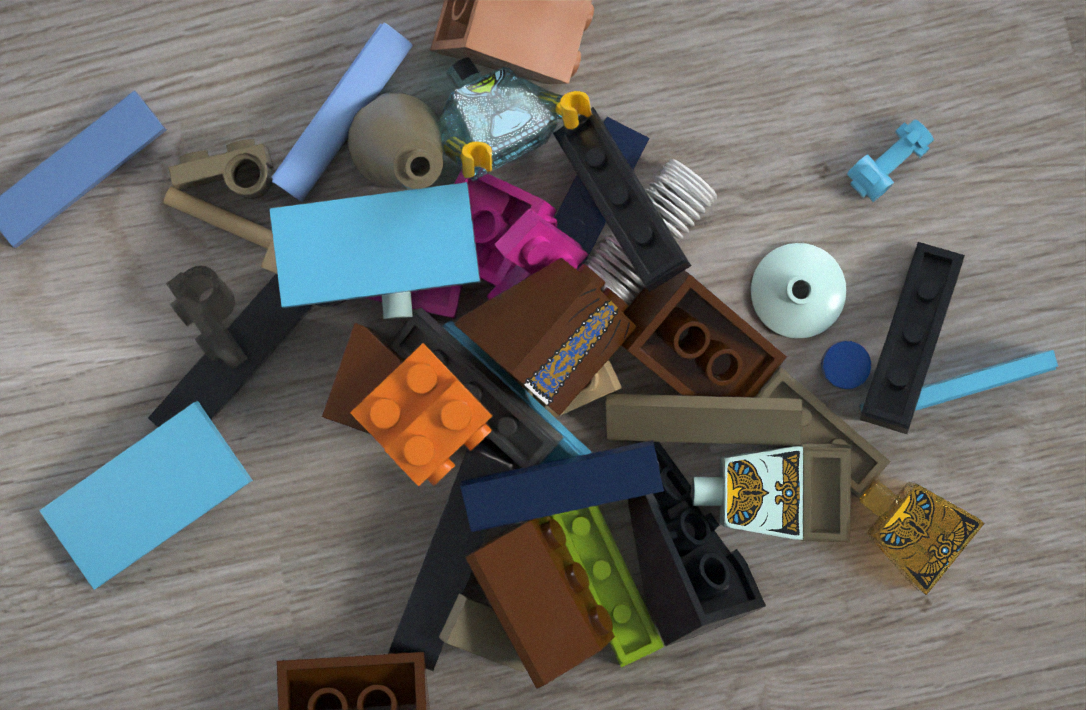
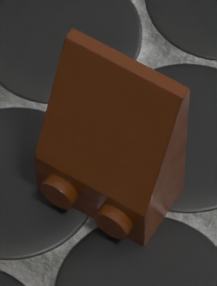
(698, 341)

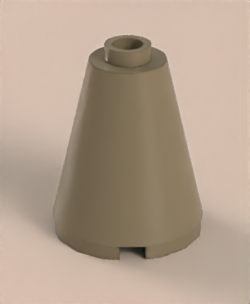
(397, 142)

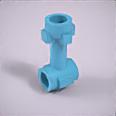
(871, 176)

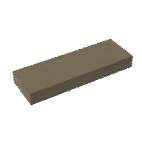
(823, 426)

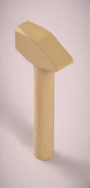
(225, 220)

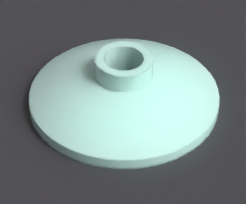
(773, 293)

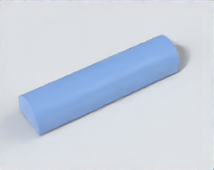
(332, 122)

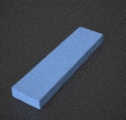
(77, 168)

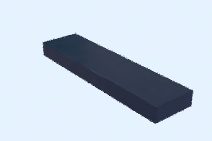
(561, 486)

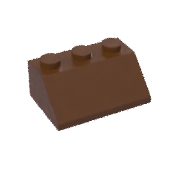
(541, 598)
(354, 683)

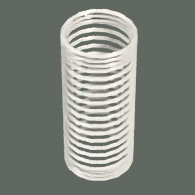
(690, 189)

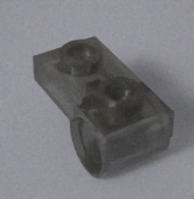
(207, 314)

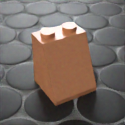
(527, 36)

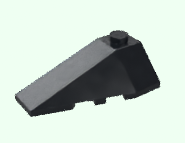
(684, 564)

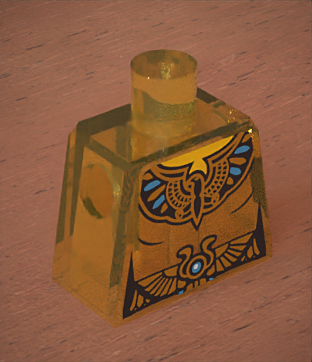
(918, 531)

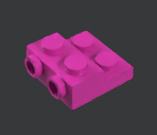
(494, 211)

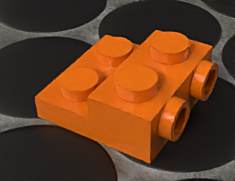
(423, 416)

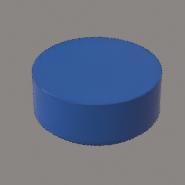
(846, 365)

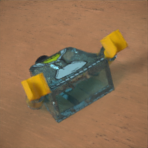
(500, 117)

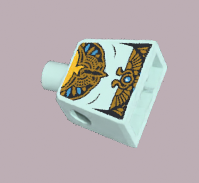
(757, 491)

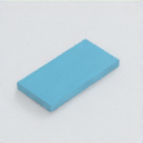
(374, 245)
(145, 495)

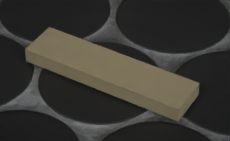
(704, 419)

